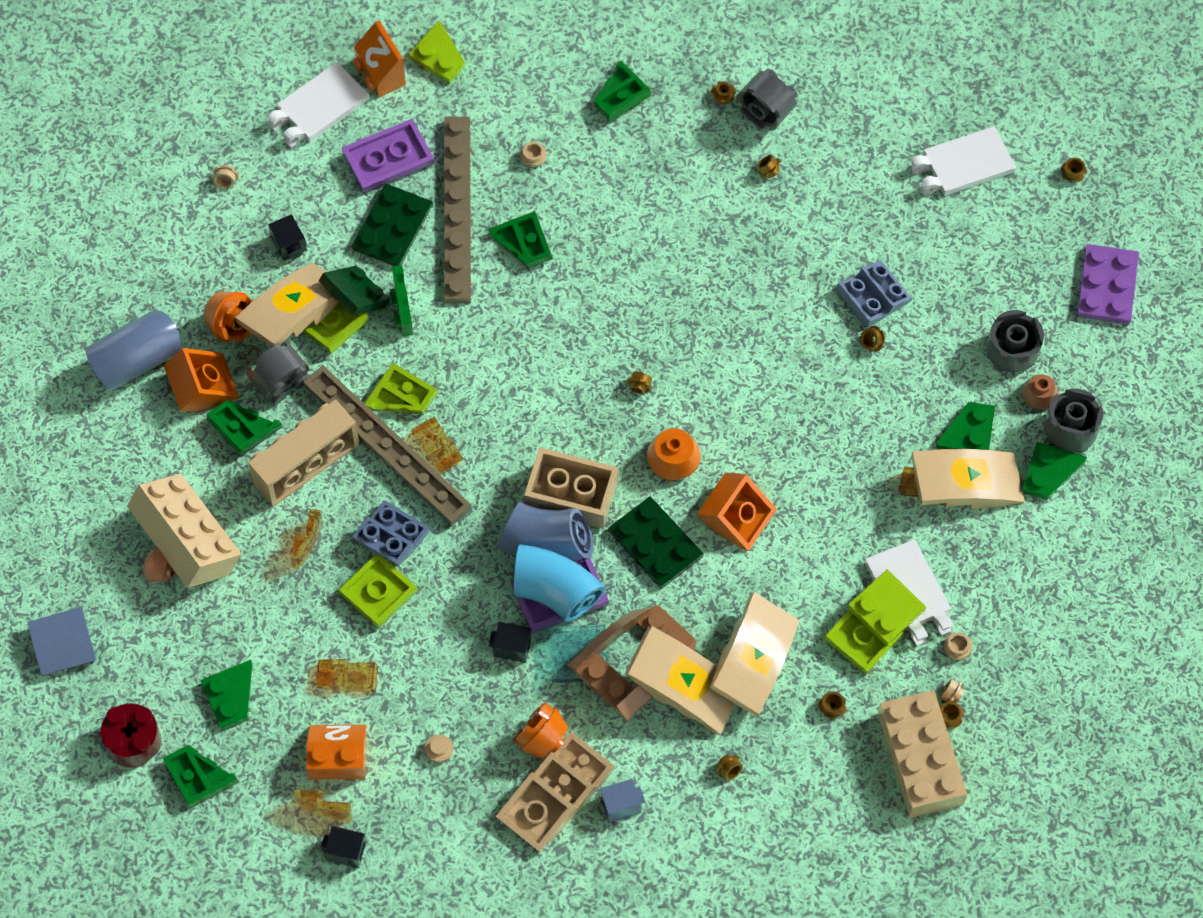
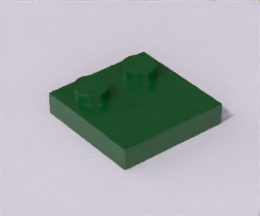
(354, 290)

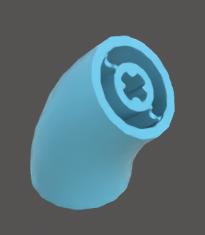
(555, 582)

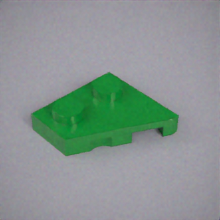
(621, 92)
(523, 239)
(399, 297)
(241, 426)
(969, 429)
(1050, 469)
(230, 694)
(197, 776)

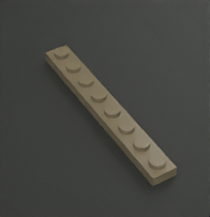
(457, 210)
(391, 447)

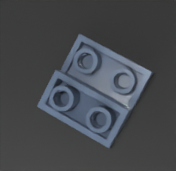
(873, 293)
(391, 533)
(61, 641)

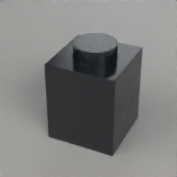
(287, 237)
(511, 642)
(344, 846)

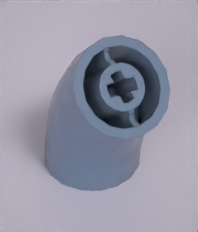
(134, 349)
(554, 530)

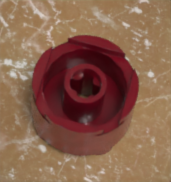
(145, 736)

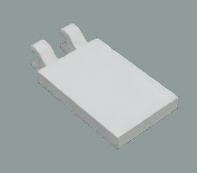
(318, 105)
(963, 162)
(912, 570)

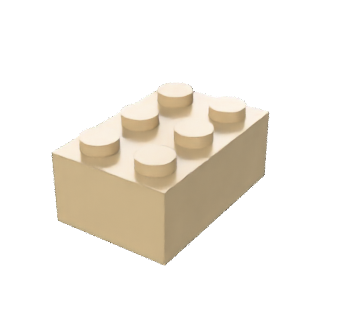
(572, 482)

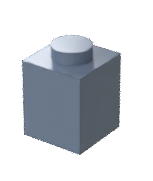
(621, 800)

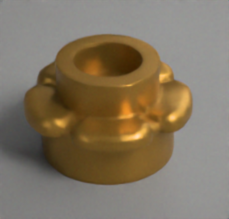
(723, 98)
(1076, 164)
(768, 166)
(867, 339)
(639, 382)
(835, 698)
(955, 710)
(729, 767)

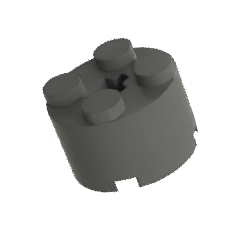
(767, 99)
(1015, 341)
(278, 372)
(1073, 420)

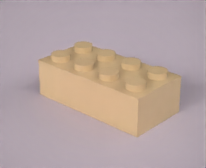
(303, 452)
(184, 530)
(921, 754)

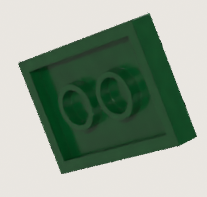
(392, 225)
(655, 542)

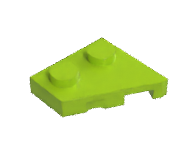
(438, 54)
(401, 392)

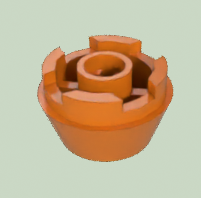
(221, 314)
(673, 454)
(542, 732)

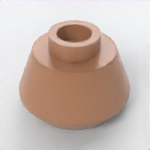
(1039, 391)
(157, 567)

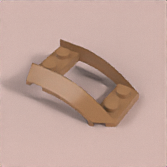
(604, 678)

